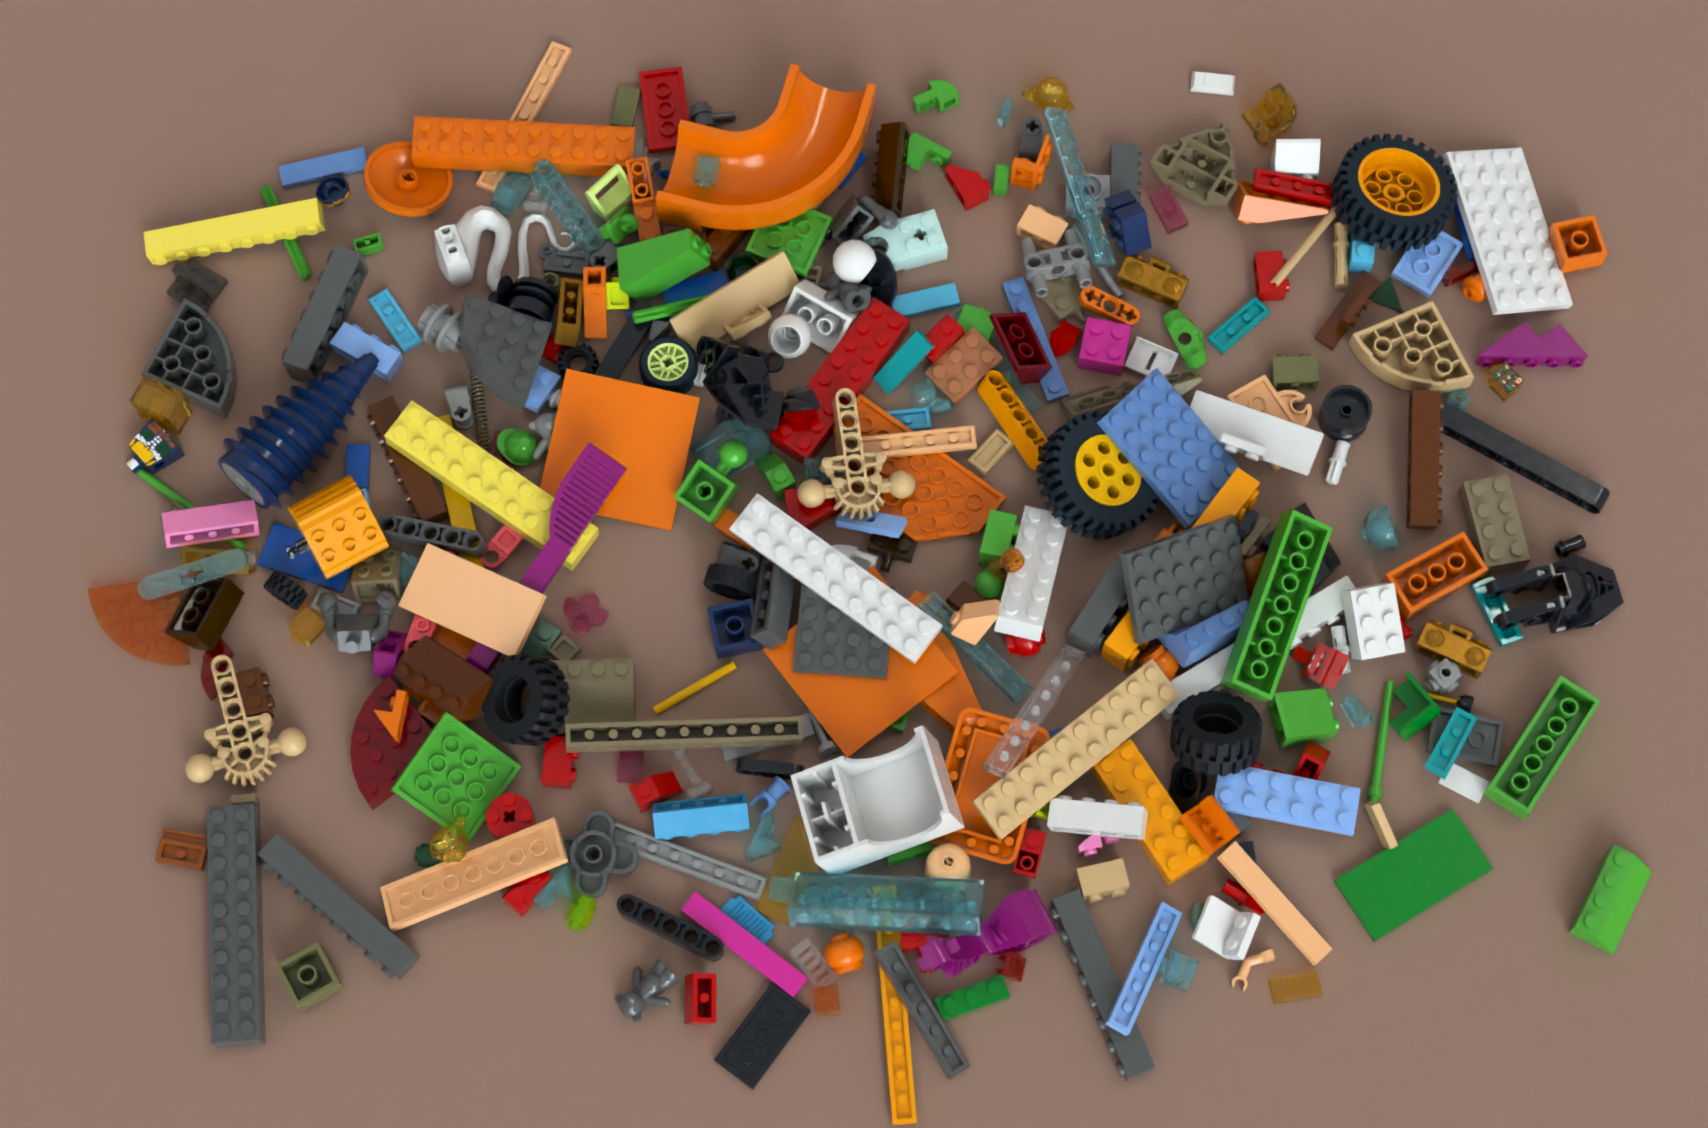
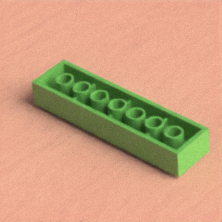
(1276, 606)

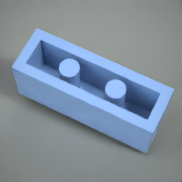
(353, 343)

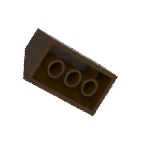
(891, 165)

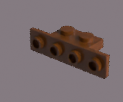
(1348, 310)

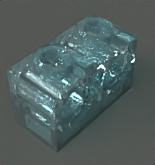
(1177, 970)

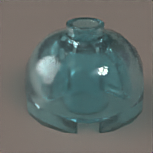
(1380, 529)

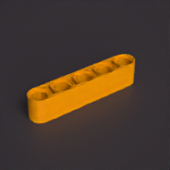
(1012, 417)

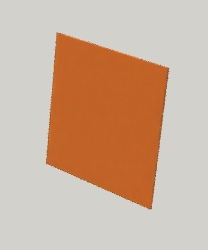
(635, 426)
(861, 708)

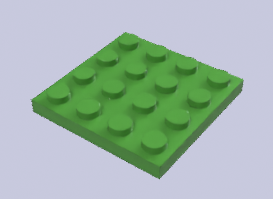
(455, 775)

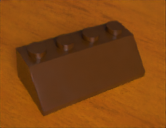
(444, 678)

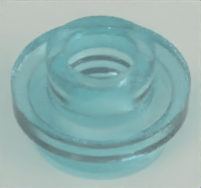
(1461, 393)

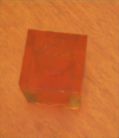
(827, 1001)

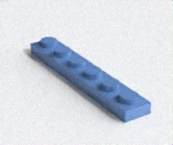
(1021, 301)

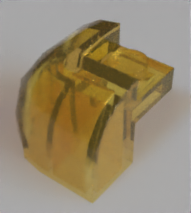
(1272, 115)

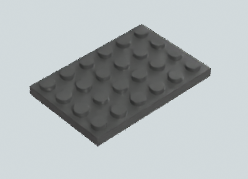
(1184, 578)

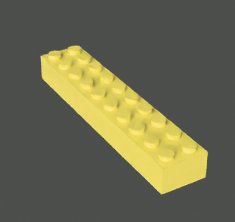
(480, 477)

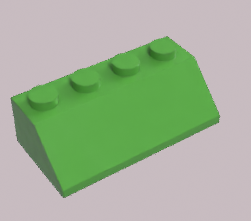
(1611, 899)

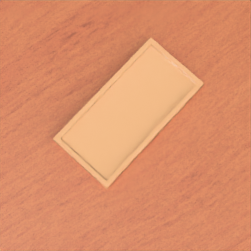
(472, 601)

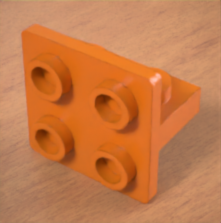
(1210, 825)

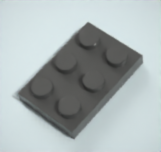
(1481, 744)

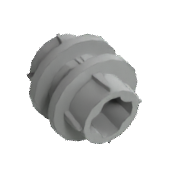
(441, 327)

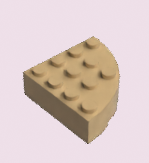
(1413, 352)

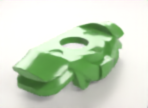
(1192, 353)

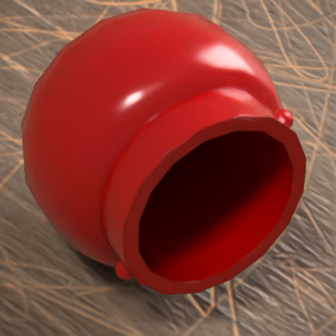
(1024, 647)

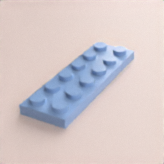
(1289, 799)

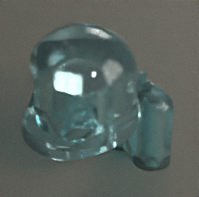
(925, 396)

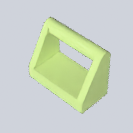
(615, 198)

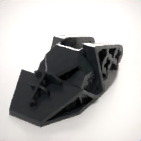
(740, 381)
(1589, 597)

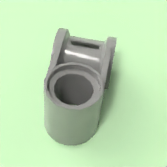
(460, 404)

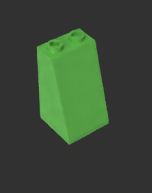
(660, 263)

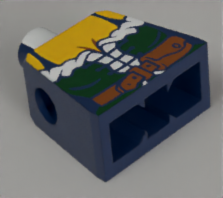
(153, 449)

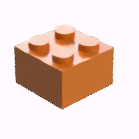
(1577, 243)

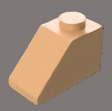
(974, 620)

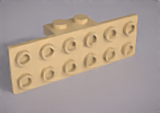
(739, 304)

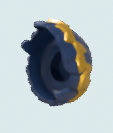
(333, 191)

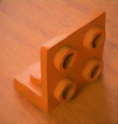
(1029, 174)

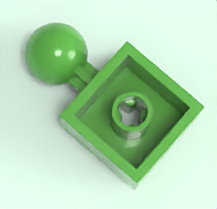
(692, 492)
(998, 537)

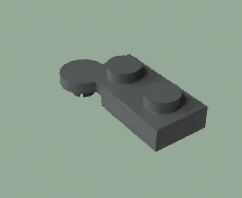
(562, 261)

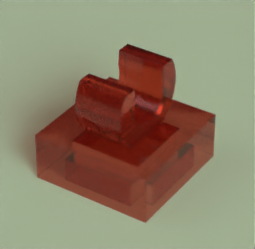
(1013, 966)

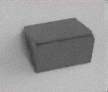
(658, 330)

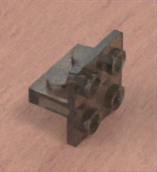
(196, 284)

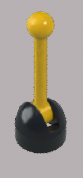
(1463, 702)

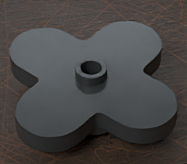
(614, 857)

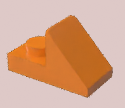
(395, 720)

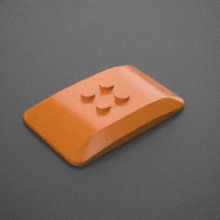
(971, 745)

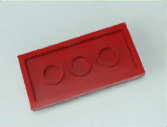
(663, 106)

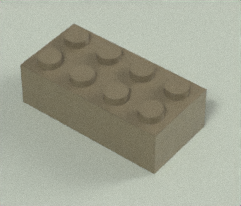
(1494, 523)

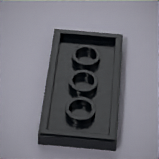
(762, 1036)

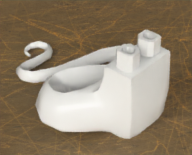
(459, 245)

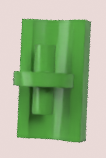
(619, 225)

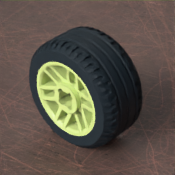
(668, 365)

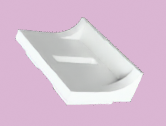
(1142, 353)

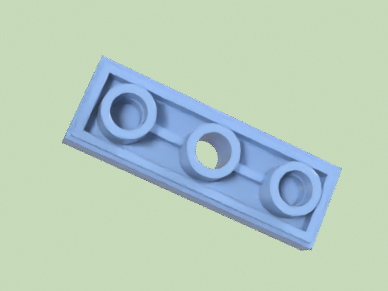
(878, 523)

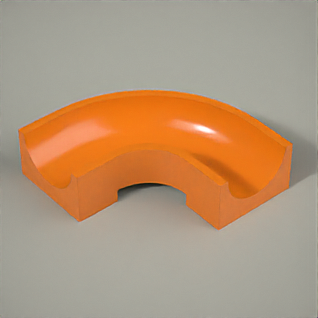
(773, 168)

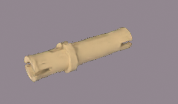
(1341, 248)

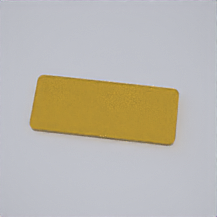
(794, 856)

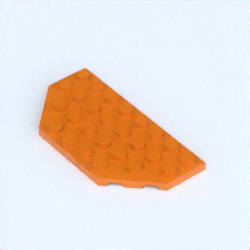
(946, 495)

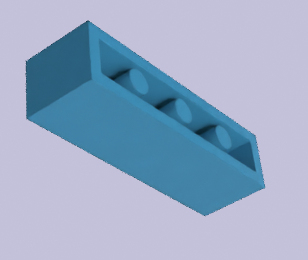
(700, 816)

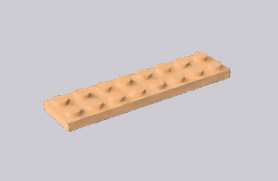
(475, 876)

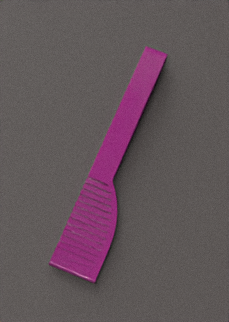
(574, 507)

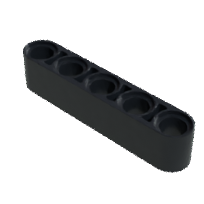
(662, 919)

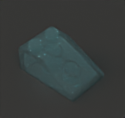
(753, 437)

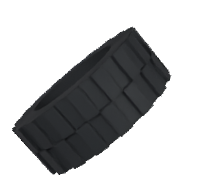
(730, 581)

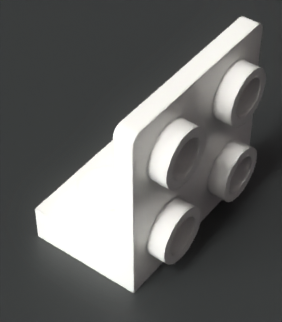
(1225, 929)

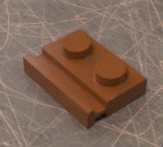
(182, 849)

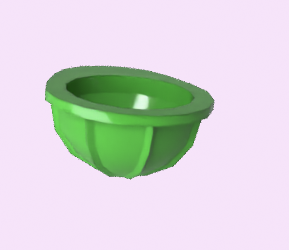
(517, 446)

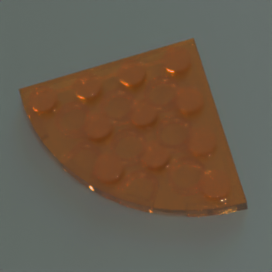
(139, 623)

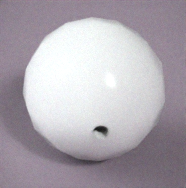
(853, 260)
(784, 341)

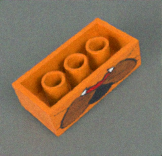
(1436, 575)

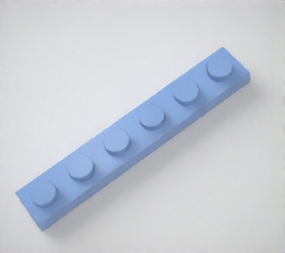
(1143, 969)

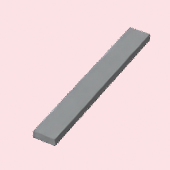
(693, 863)

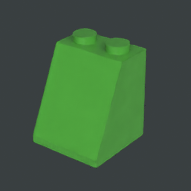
(1302, 717)

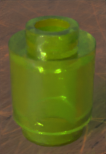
(581, 913)

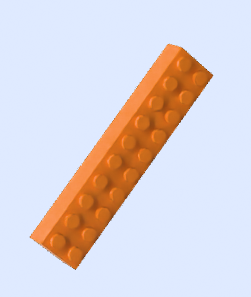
(519, 145)

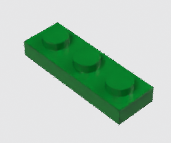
(972, 998)

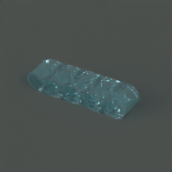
(563, 199)

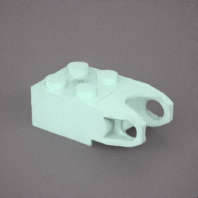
(903, 242)

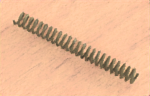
(481, 411)

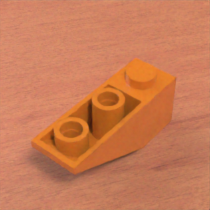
(595, 302)

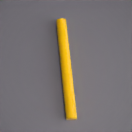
(695, 687)

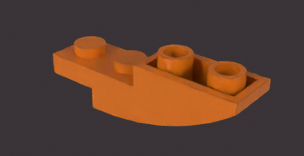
(643, 198)

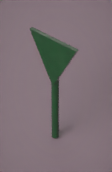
(1387, 296)

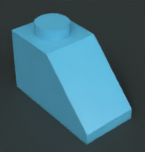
(1360, 254)

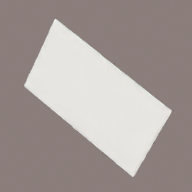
(1465, 783)

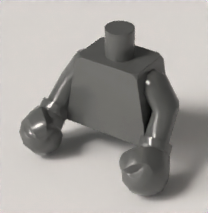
(857, 215)
(357, 631)

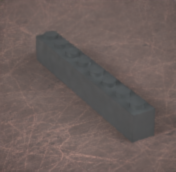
(337, 906)
(1100, 981)

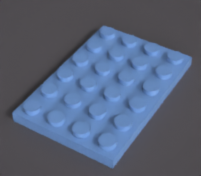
(1169, 446)

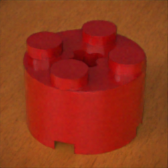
(509, 806)

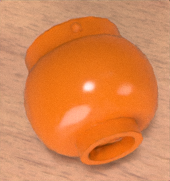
(1163, 659)
(844, 953)

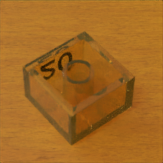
(161, 404)

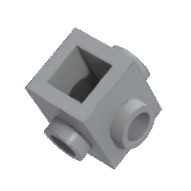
(1440, 683)

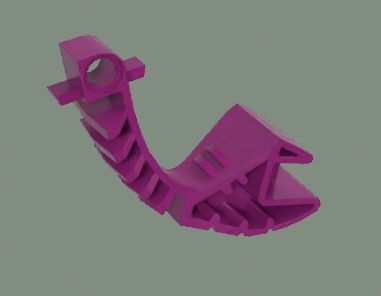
(1012, 927)

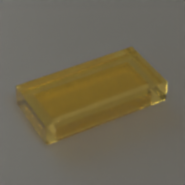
(1295, 987)

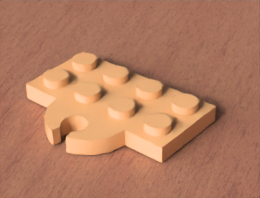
(1264, 398)

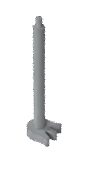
(827, 747)

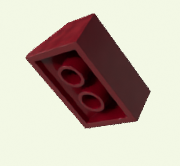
(1021, 346)

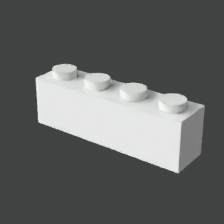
(1097, 818)

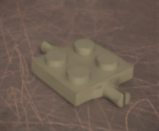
(1063, 298)

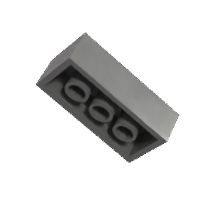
(1100, 612)

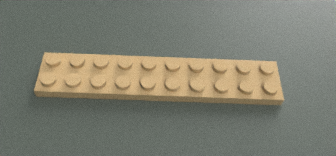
(1075, 749)

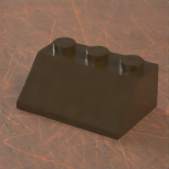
(205, 613)

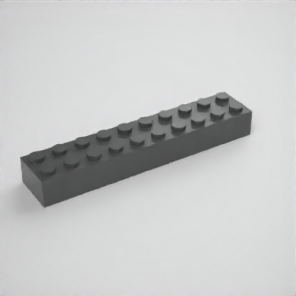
(235, 926)

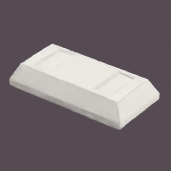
(1212, 83)

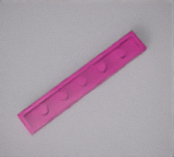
(744, 944)

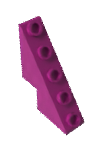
(1527, 349)

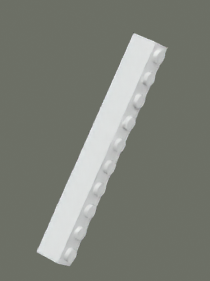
(1319, 610)

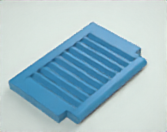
(749, 918)

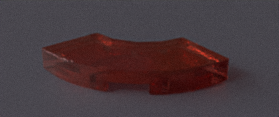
(206, 671)

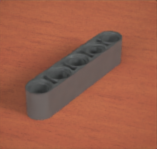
(424, 529)

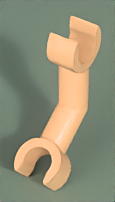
(1263, 957)

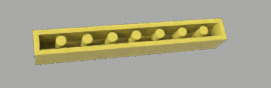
(234, 231)

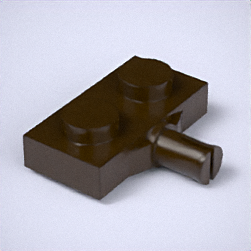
(892, 549)

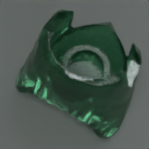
(740, 264)

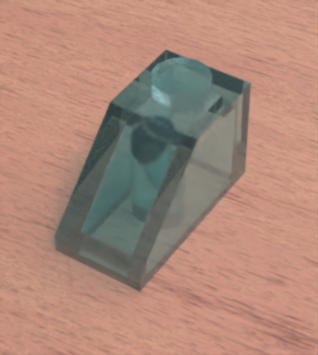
(511, 192)

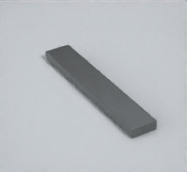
(921, 1009)

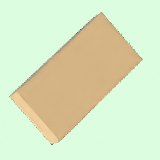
(990, 452)
(1381, 824)

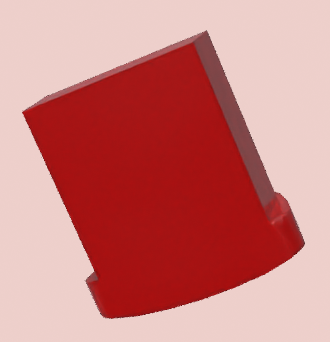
(1064, 338)

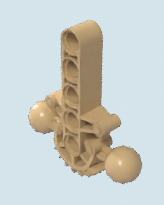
(813, 493)
(290, 741)

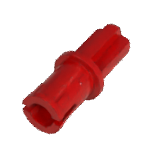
(1242, 896)

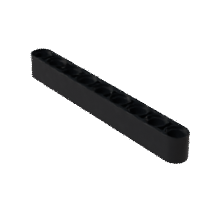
(1523, 459)

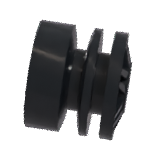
(533, 298)

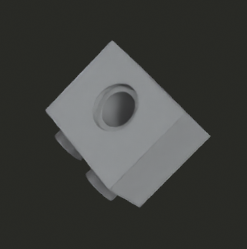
(1100, 188)

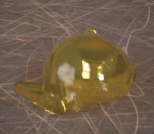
(1049, 93)
(450, 842)

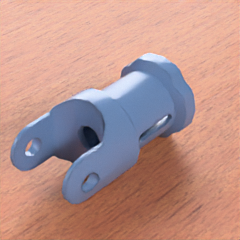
(772, 794)

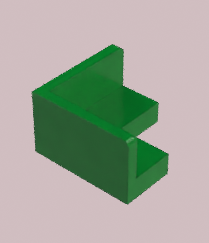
(1419, 712)

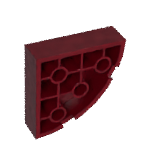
(374, 753)

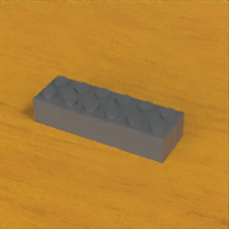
(325, 314)

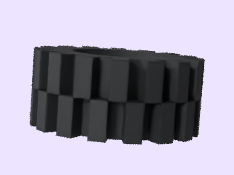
(579, 351)
(285, 590)

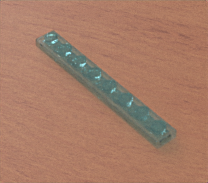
(1079, 187)

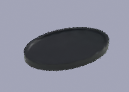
(882, 279)

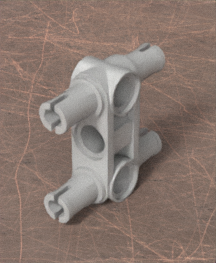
(1056, 263)

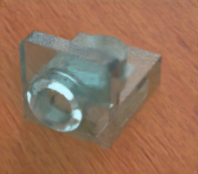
(706, 171)
(407, 569)
(1354, 712)

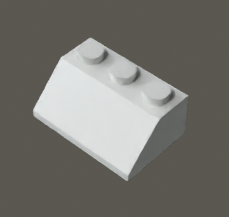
(826, 318)

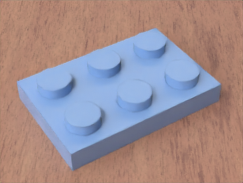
(1426, 266)

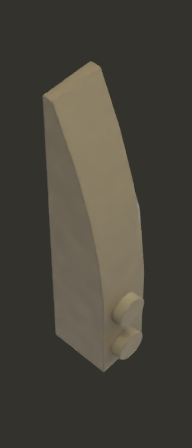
(1105, 398)

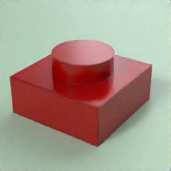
(552, 349)

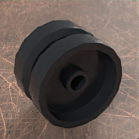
(1345, 413)

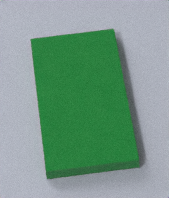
(1413, 875)

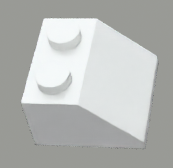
(1296, 157)

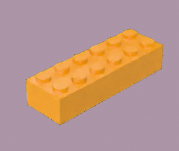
(1167, 841)

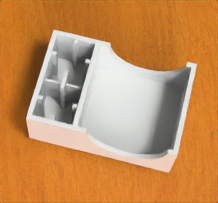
(876, 804)

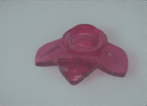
(586, 610)

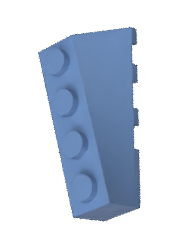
(1206, 636)

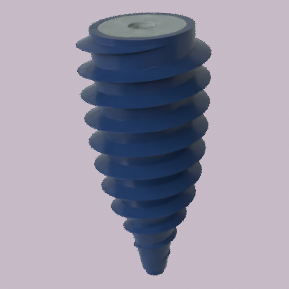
(293, 433)

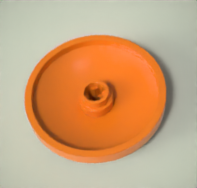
(400, 186)

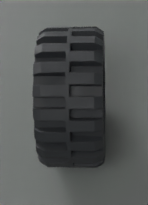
(546, 705)
(1216, 753)

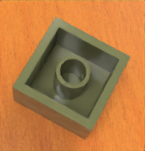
(309, 976)

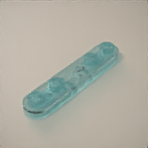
(173, 581)

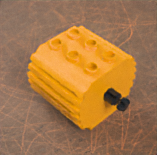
(336, 527)

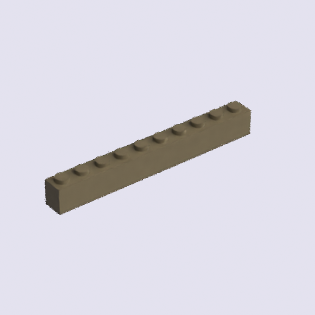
(684, 734)

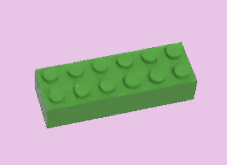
(1541, 747)

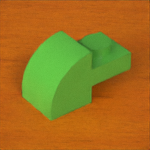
(939, 94)

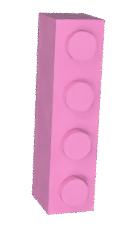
(210, 523)

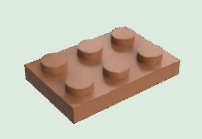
(964, 366)

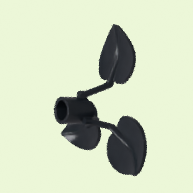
(795, 400)

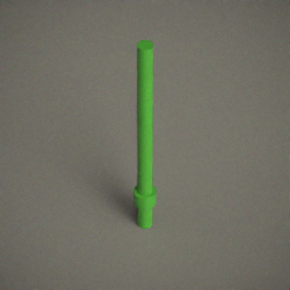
(171, 494)
(1374, 791)

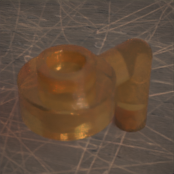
(1011, 561)

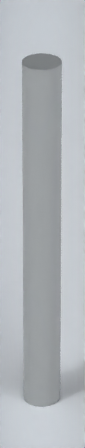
(1110, 282)

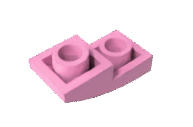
(1093, 845)

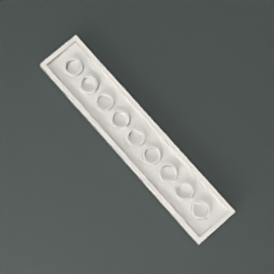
(836, 578)

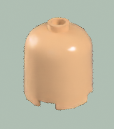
(959, 868)

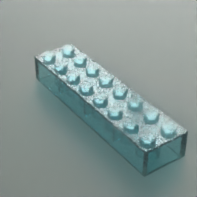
(886, 903)

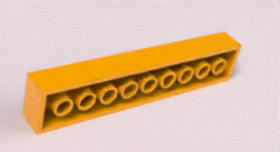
(1233, 499)

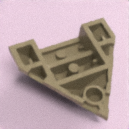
(1199, 166)

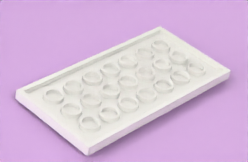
(1507, 231)

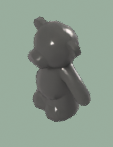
(852, 295)
(646, 991)

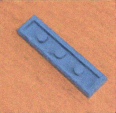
(322, 167)

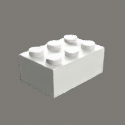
(1373, 621)

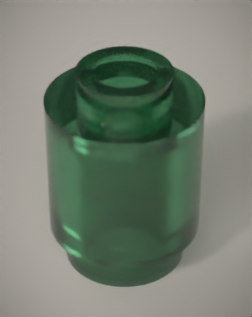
(424, 857)

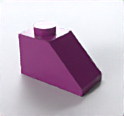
(388, 654)

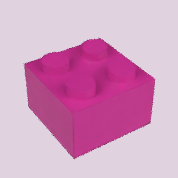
(1104, 346)

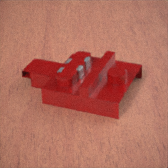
(1322, 664)

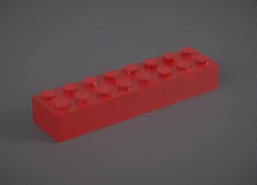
(850, 366)

